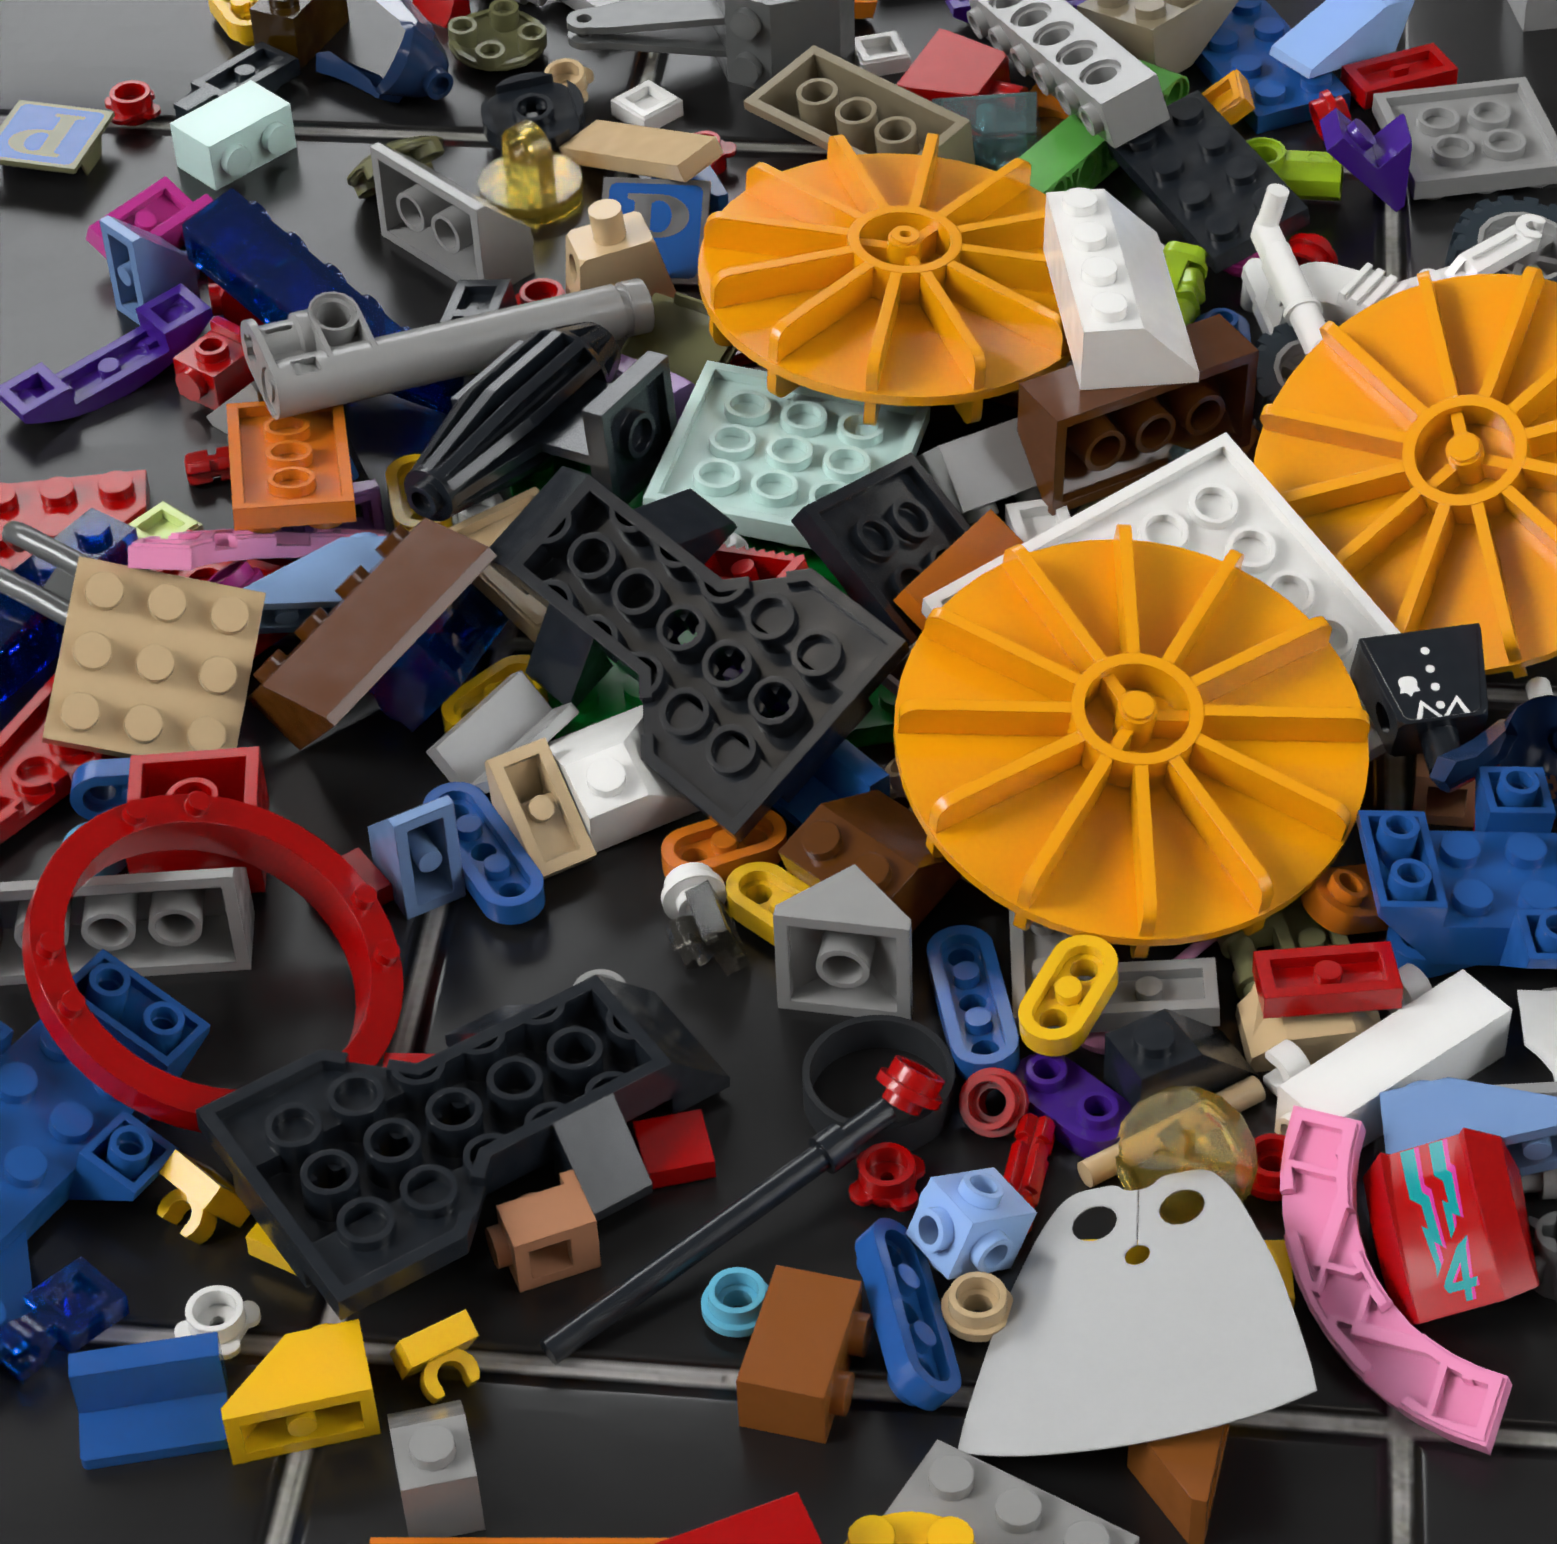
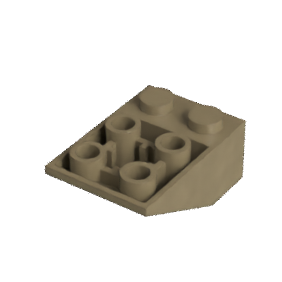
(1160, 30)

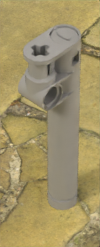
(332, 359)

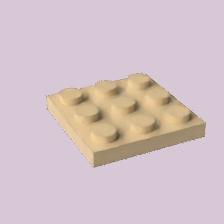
(152, 662)

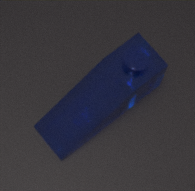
(439, 659)

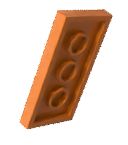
(289, 469)

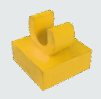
(204, 1193)
(438, 1347)

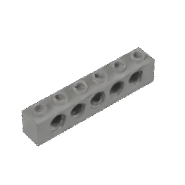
(1075, 64)

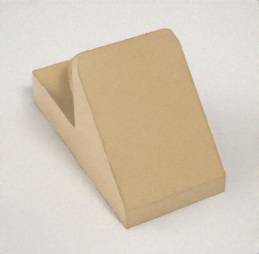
(539, 807)

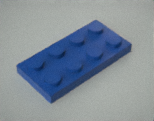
(1277, 90)

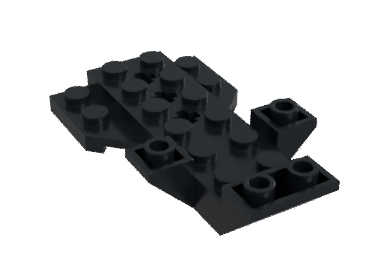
(637, 579)
(386, 1169)

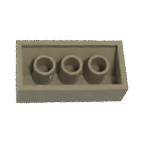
(831, 97)

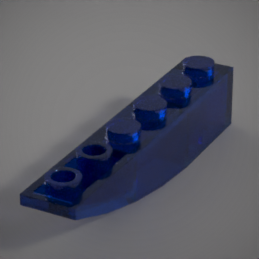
(278, 275)

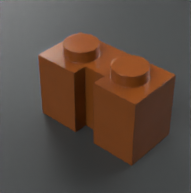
(802, 1354)

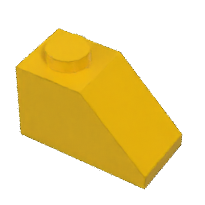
(303, 1395)

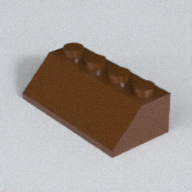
(1108, 438)
(367, 630)

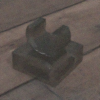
(707, 932)

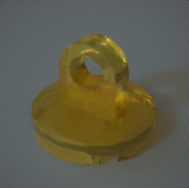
(531, 177)
(1184, 1132)

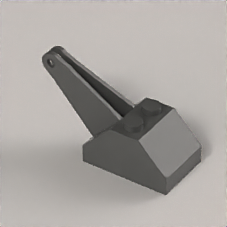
(745, 36)

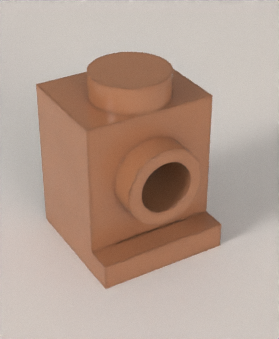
(546, 1235)

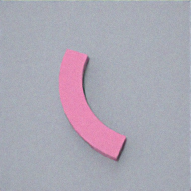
(206, 547)
(1352, 1306)

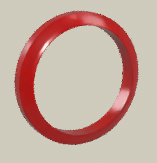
(221, 828)

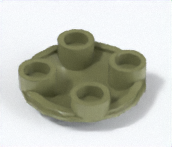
(497, 37)
(419, 148)

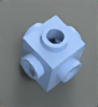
(970, 1222)

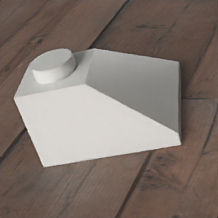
(612, 785)

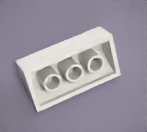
(1114, 294)

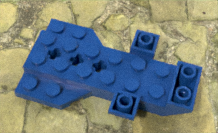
(1472, 892)
(67, 1134)

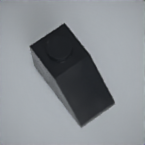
(1168, 1052)

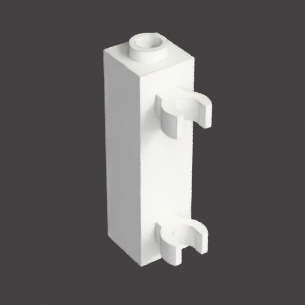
(1433, 1036)

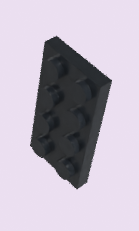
(1206, 180)

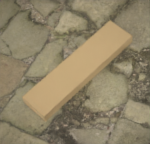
(642, 150)

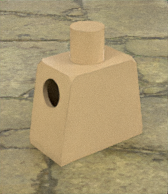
(614, 250)

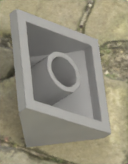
(843, 949)

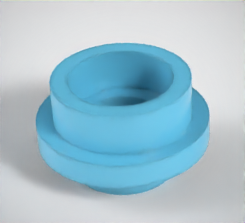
(733, 1288)

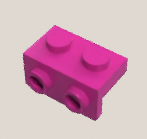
(156, 209)

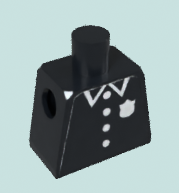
(1423, 689)

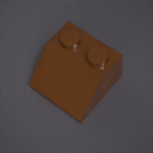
(881, 841)

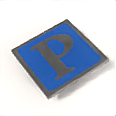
(673, 215)

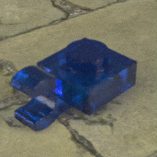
(63, 1309)

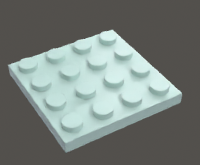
(774, 455)

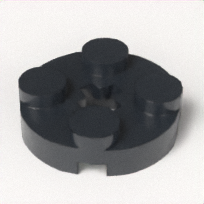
(557, 106)

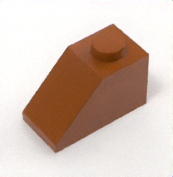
(1182, 1477)

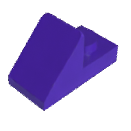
(1377, 159)

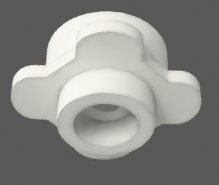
(219, 1306)

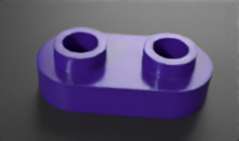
(1069, 1098)

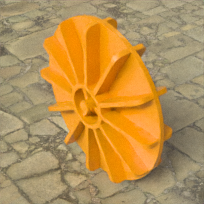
(886, 279)
(1432, 457)
(1131, 742)

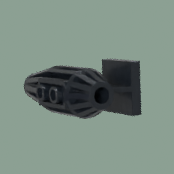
(543, 402)

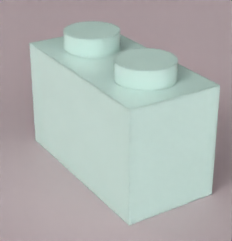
(233, 135)

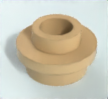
(971, 1293)

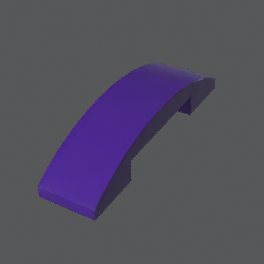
(119, 368)

